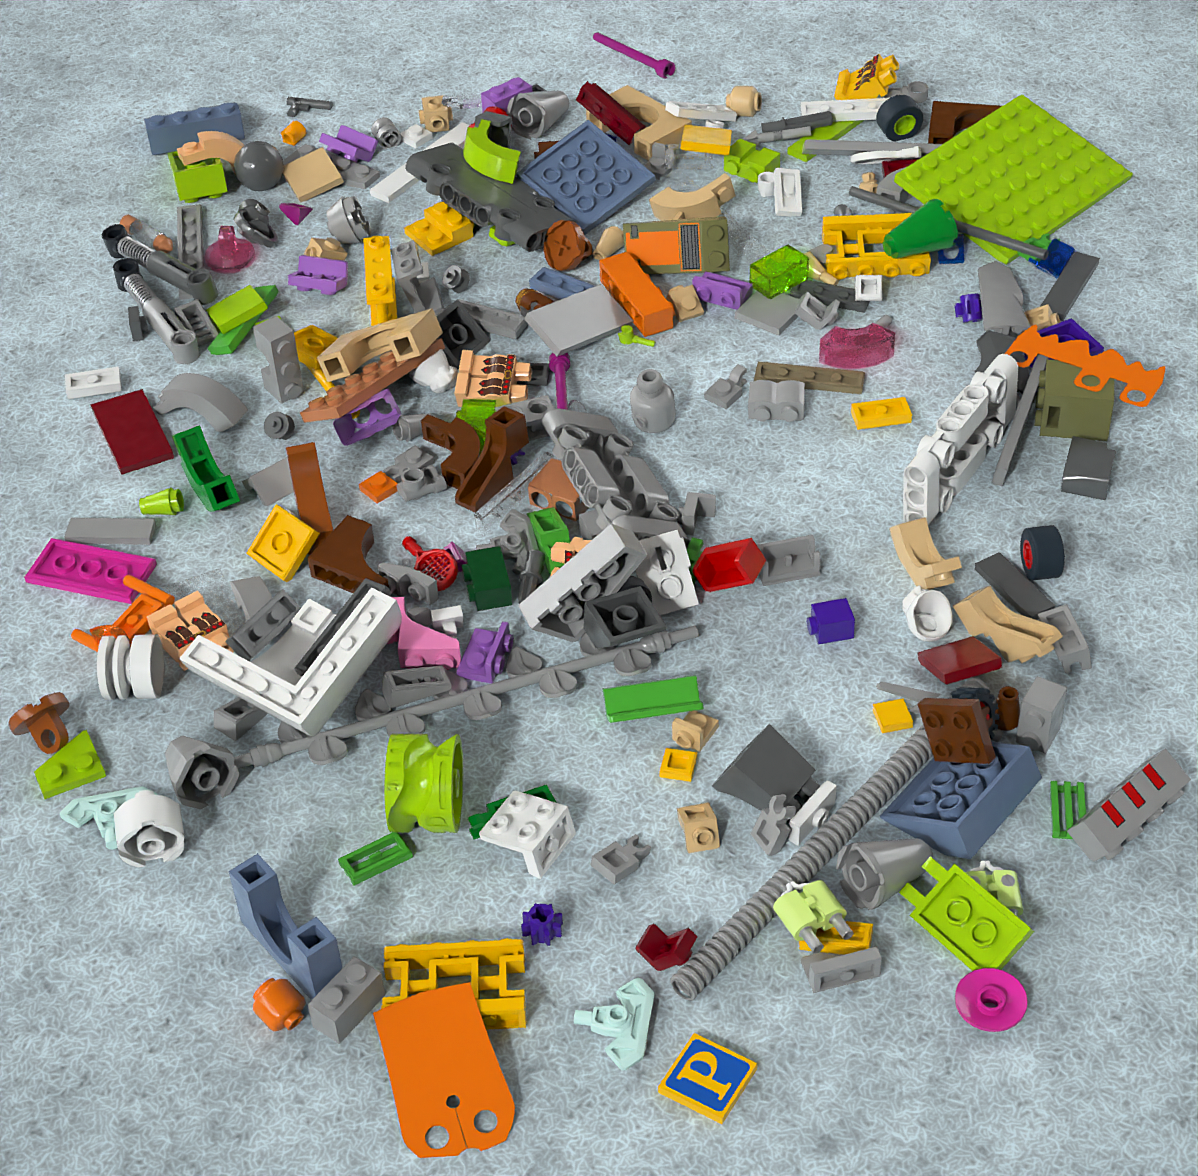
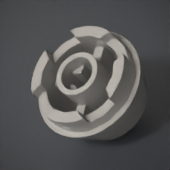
(347, 221)

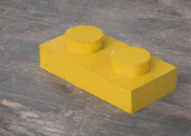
(881, 413)

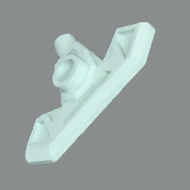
(102, 809)
(624, 1022)

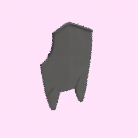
(993, 344)

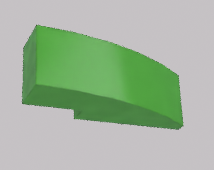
(548, 530)

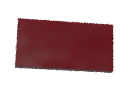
(132, 431)

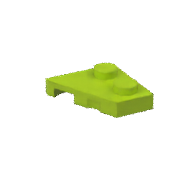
(70, 767)

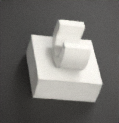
(447, 620)

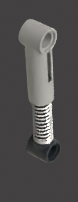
(157, 313)

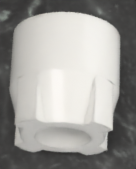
(766, 184)

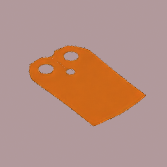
(439, 1050)

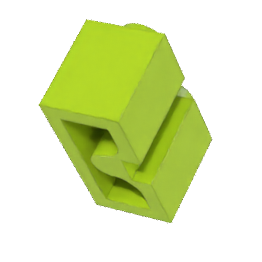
(749, 162)

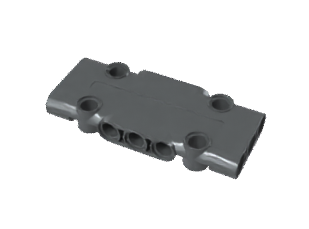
(512, 208)

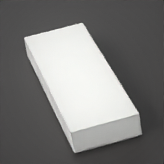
(701, 111)

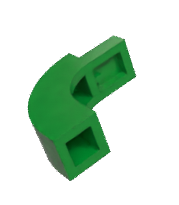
(202, 472)

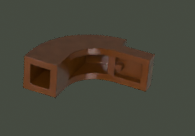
(460, 440)

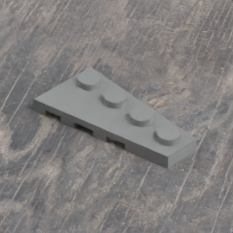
(352, 173)

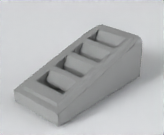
(192, 310)
(405, 685)
(236, 726)

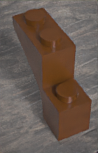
(493, 469)

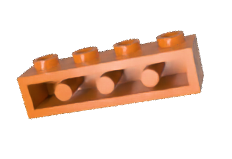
(636, 294)

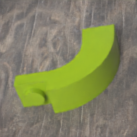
(489, 157)

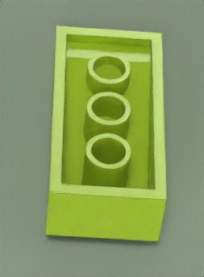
(198, 178)

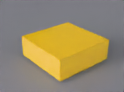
(892, 715)
(678, 764)

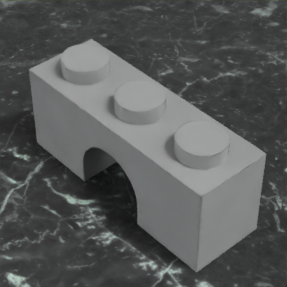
(278, 345)

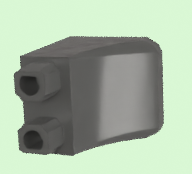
(768, 769)

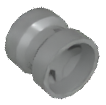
(386, 133)

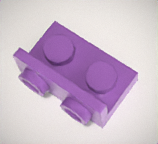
(486, 654)

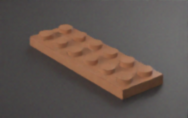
(364, 385)

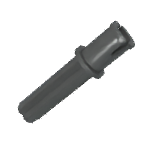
(813, 120)

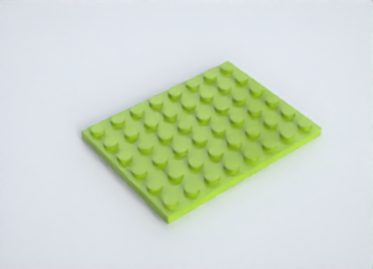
(1014, 175)

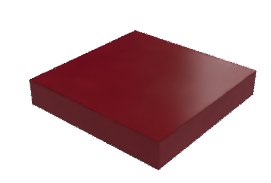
(959, 660)

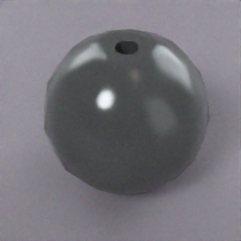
(258, 166)

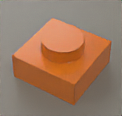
(378, 487)

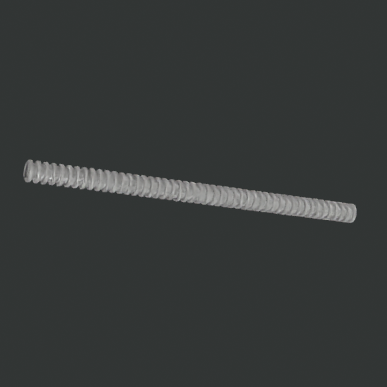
(805, 863)

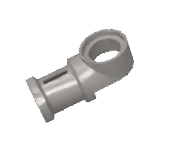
(909, 90)

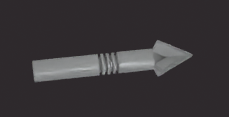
(757, 138)

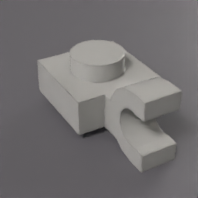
(725, 392)

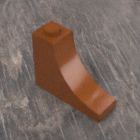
(309, 490)

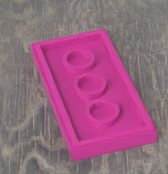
(89, 570)

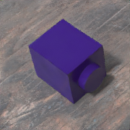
(831, 621)

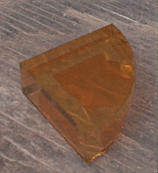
(106, 630)

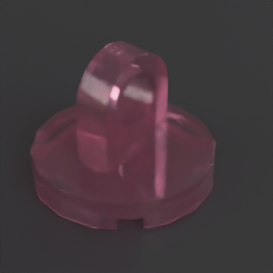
(229, 253)

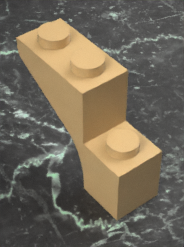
(1012, 633)

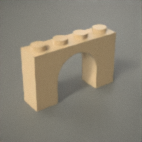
(665, 126)
(404, 336)

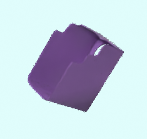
(346, 425)

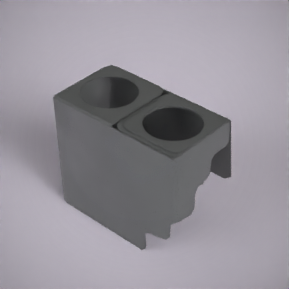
(1087, 468)

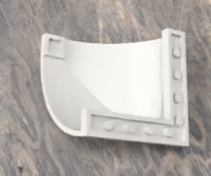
(271, 678)

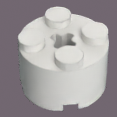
(149, 829)

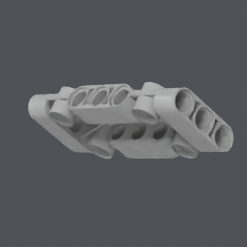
(607, 477)

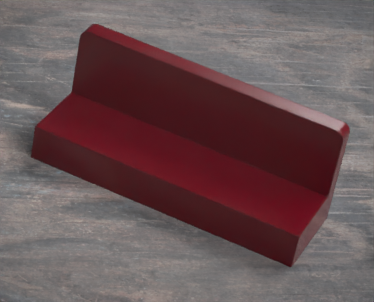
(609, 112)

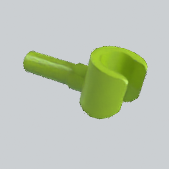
(628, 337)

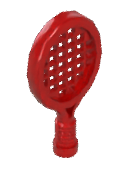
(425, 558)

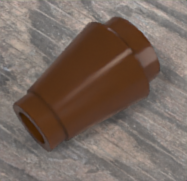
(1008, 708)

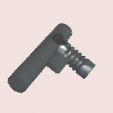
(305, 104)

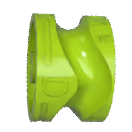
(423, 783)

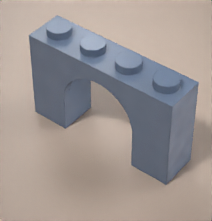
(306, 952)

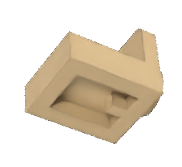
(1042, 317)
(694, 730)
(699, 827)

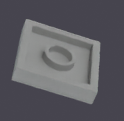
(768, 314)

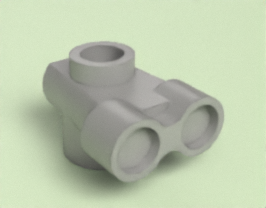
(420, 482)

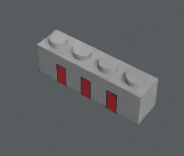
(1129, 806)

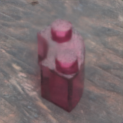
(856, 347)

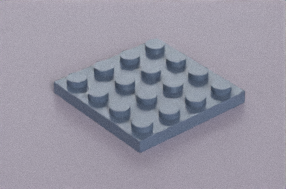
(587, 176)

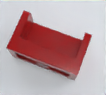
(729, 565)

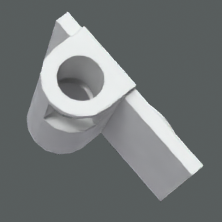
(667, 573)

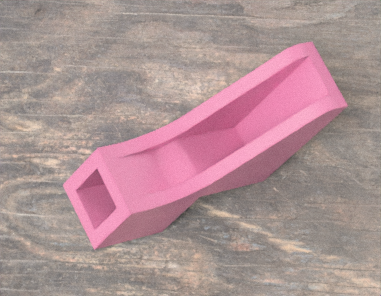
(423, 646)

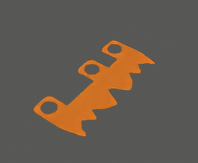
(1104, 365)

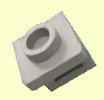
(815, 312)
(696, 505)

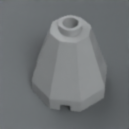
(197, 766)

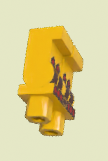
(869, 80)

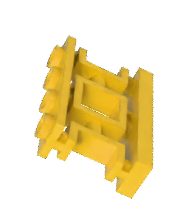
(867, 230)
(463, 960)

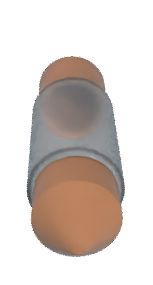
(146, 234)

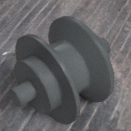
(456, 279)
(279, 426)

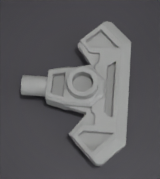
(517, 541)

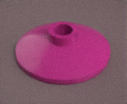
(994, 987)

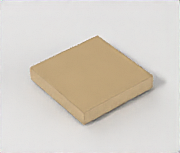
(312, 175)

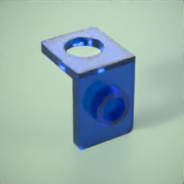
(1057, 258)
(942, 259)

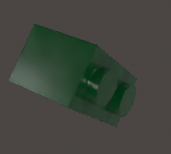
(488, 578)

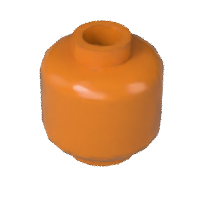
(279, 1004)

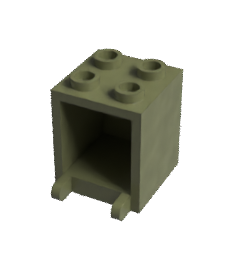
(1072, 409)

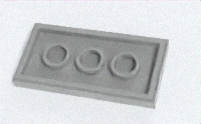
(578, 320)

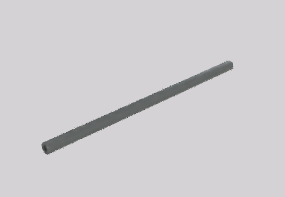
(961, 226)

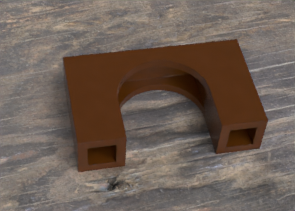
(952, 117)

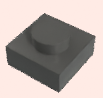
(137, 323)

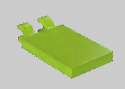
(967, 918)

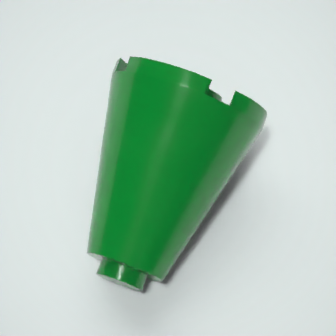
(922, 232)

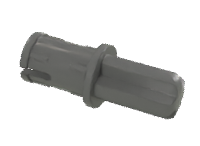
(531, 575)

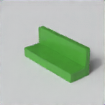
(651, 698)

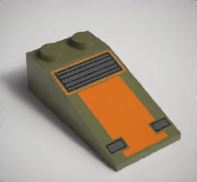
(679, 245)

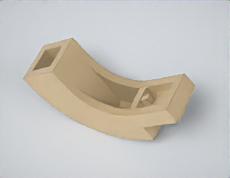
(920, 557)

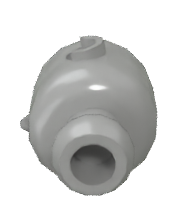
(652, 403)

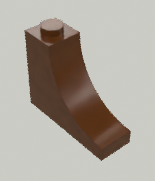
(343, 556)

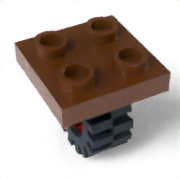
(961, 725)

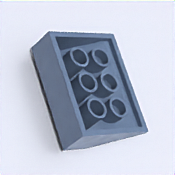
(175, 129)
(964, 804)

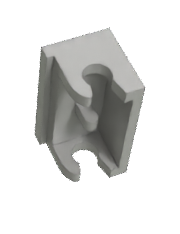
(789, 560)
(1072, 645)

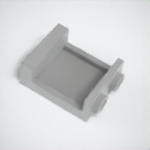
(407, 268)

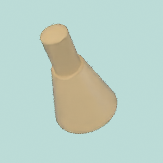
(818, 272)

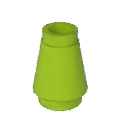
(162, 503)

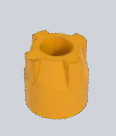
(293, 133)

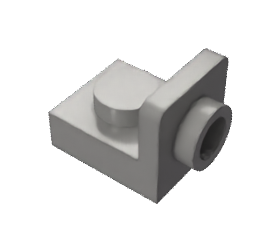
(657, 161)

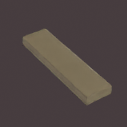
(814, 377)

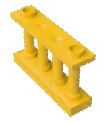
(379, 280)

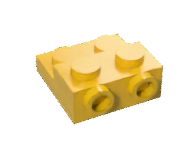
(440, 229)

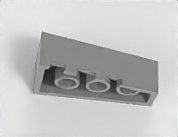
(590, 574)

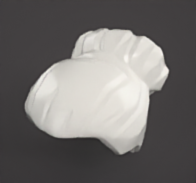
(435, 373)
(927, 614)

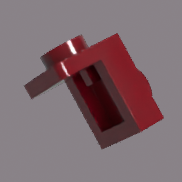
(664, 950)

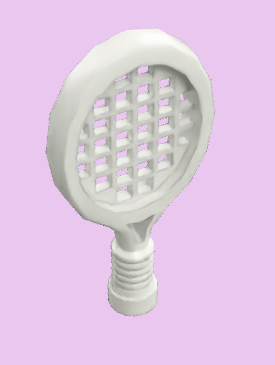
(877, 157)

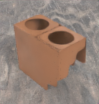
(556, 482)

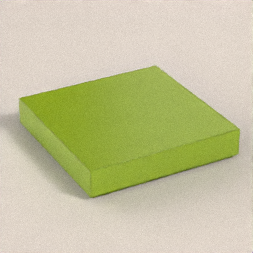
(236, 309)

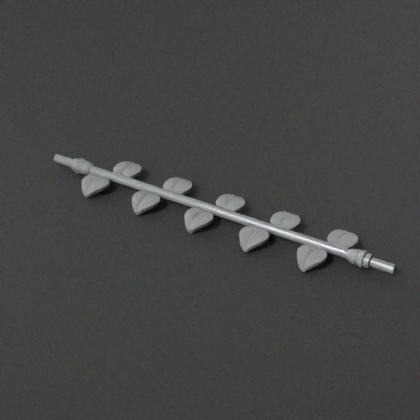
(478, 703)

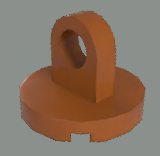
(566, 246)
(42, 719)

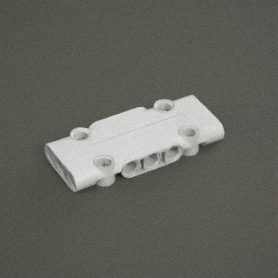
(960, 440)

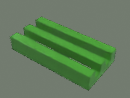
(1067, 789)
(378, 861)

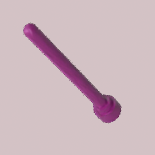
(661, 67)
(560, 366)

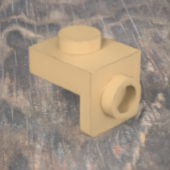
(326, 248)
(685, 302)

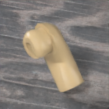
(869, 182)

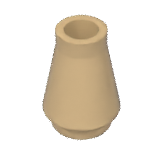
(610, 242)

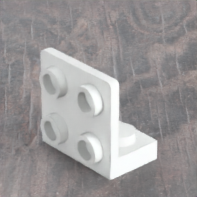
(531, 827)

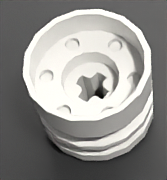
(127, 667)

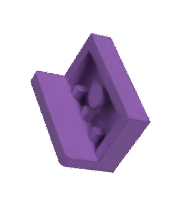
(352, 143)
(319, 274)
(722, 290)

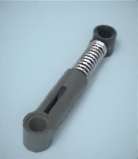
(177, 273)

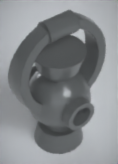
(254, 223)

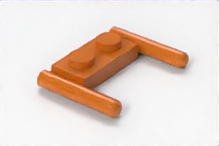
(134, 619)

